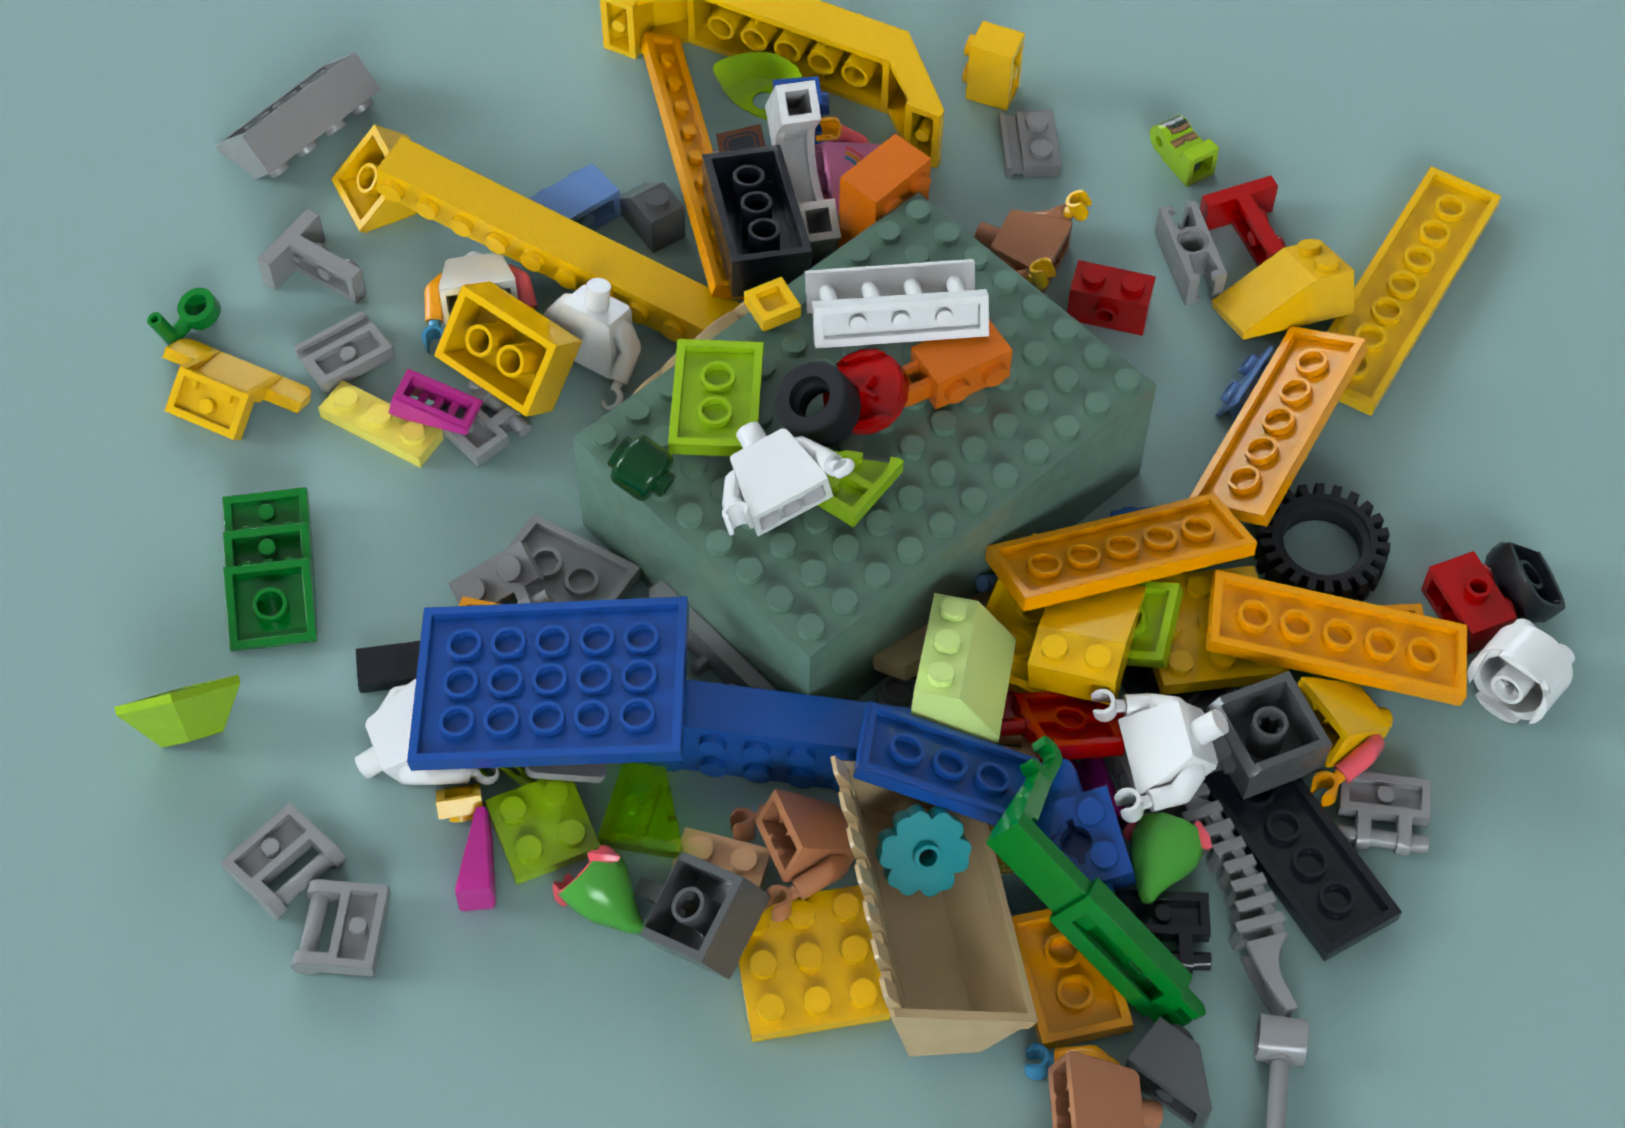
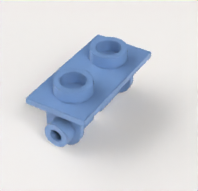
(1238, 391)

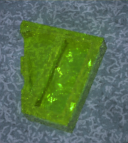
(642, 813)

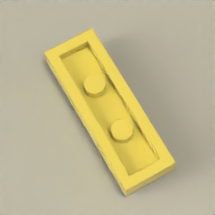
(369, 419)

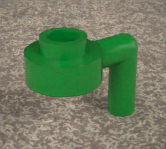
(190, 314)

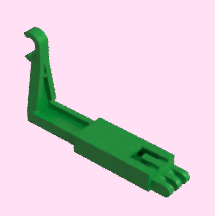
(1088, 909)

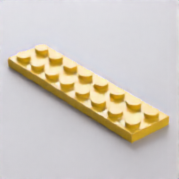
(1411, 278)

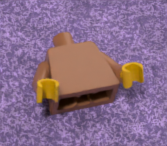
(1036, 240)

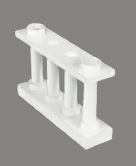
(896, 303)

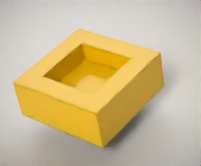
(772, 304)
(459, 802)

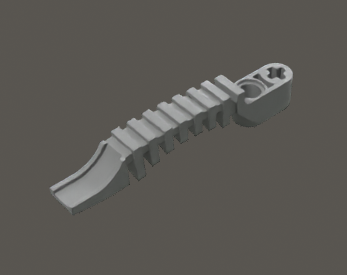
(1255, 915)

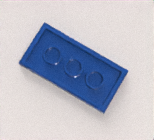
(937, 764)

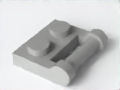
(273, 851)
(355, 932)

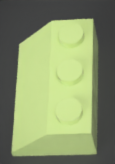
(964, 668)

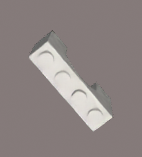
(792, 122)

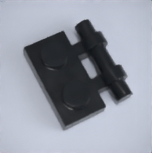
(1176, 918)

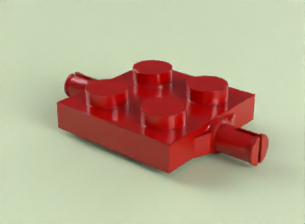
(1067, 723)

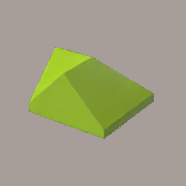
(183, 712)

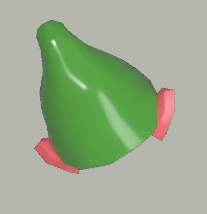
(1164, 851)
(602, 892)

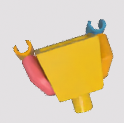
(1353, 727)

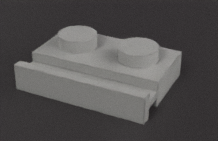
(1030, 144)
(344, 351)

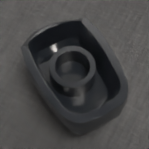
(1525, 581)

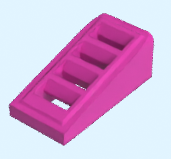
(427, 388)
(476, 877)

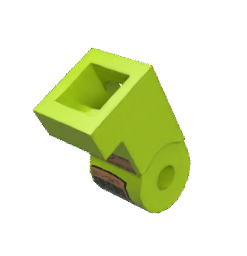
(1183, 148)

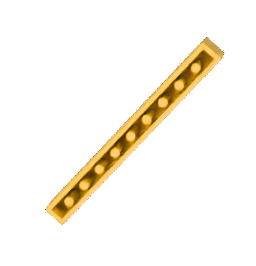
(545, 240)

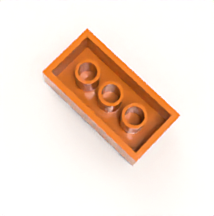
(880, 185)

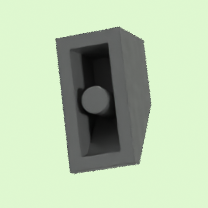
(654, 214)
(1173, 1072)

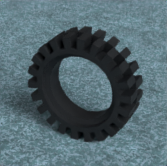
(1334, 509)

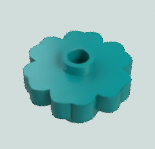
(923, 850)

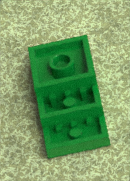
(269, 569)

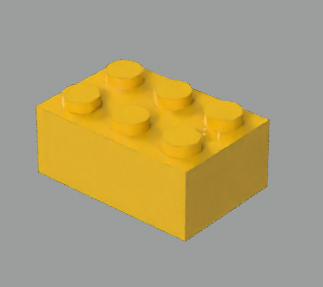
(507, 348)

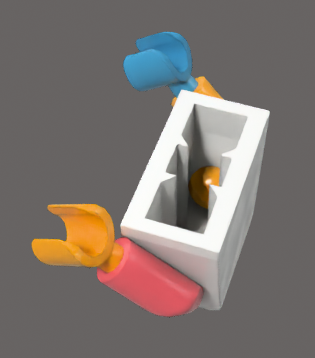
(472, 268)

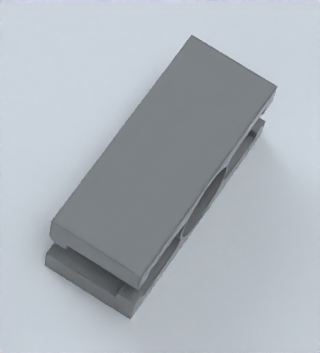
(1190, 252)

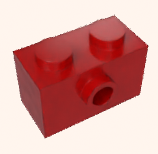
(1110, 297)
(1466, 594)

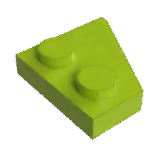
(860, 488)

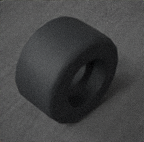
(802, 386)

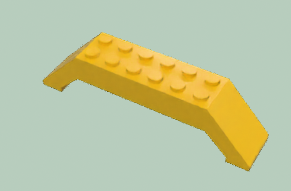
(847, 51)

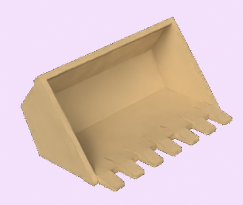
(944, 958)

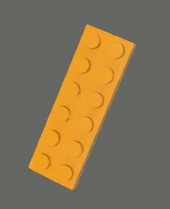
(1281, 422)
(1119, 551)
(1337, 637)

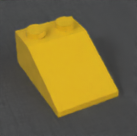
(1289, 289)
(1085, 643)

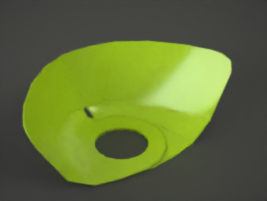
(750, 74)

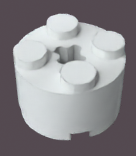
(1521, 672)

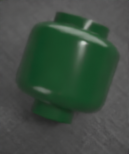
(641, 467)

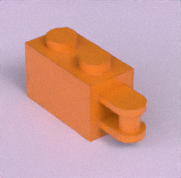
(955, 368)

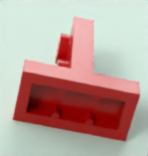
(1246, 210)

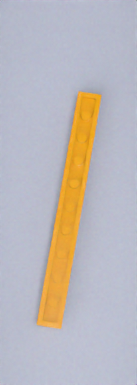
(687, 143)

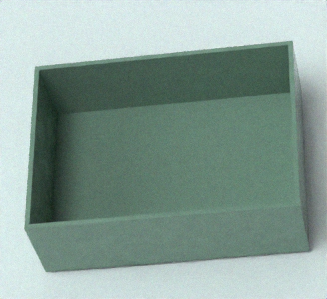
(1001, 464)

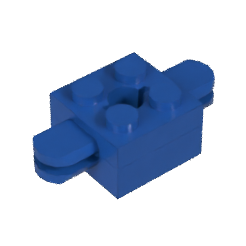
(1086, 829)

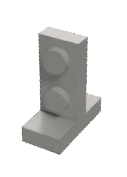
(302, 250)

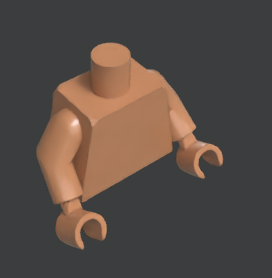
(804, 841)

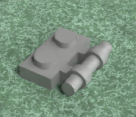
(487, 434)
(503, 578)
(1386, 799)

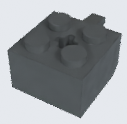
(1269, 736)
(702, 913)

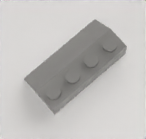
(300, 117)

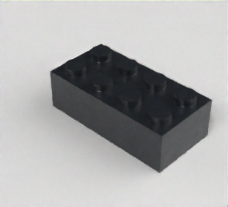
(755, 217)

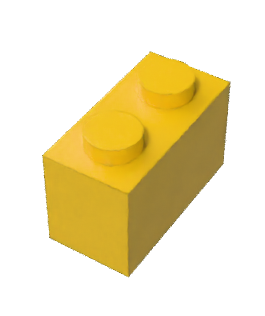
(993, 65)

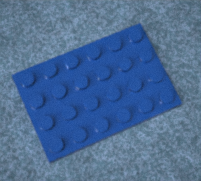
(550, 684)

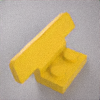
(221, 389)

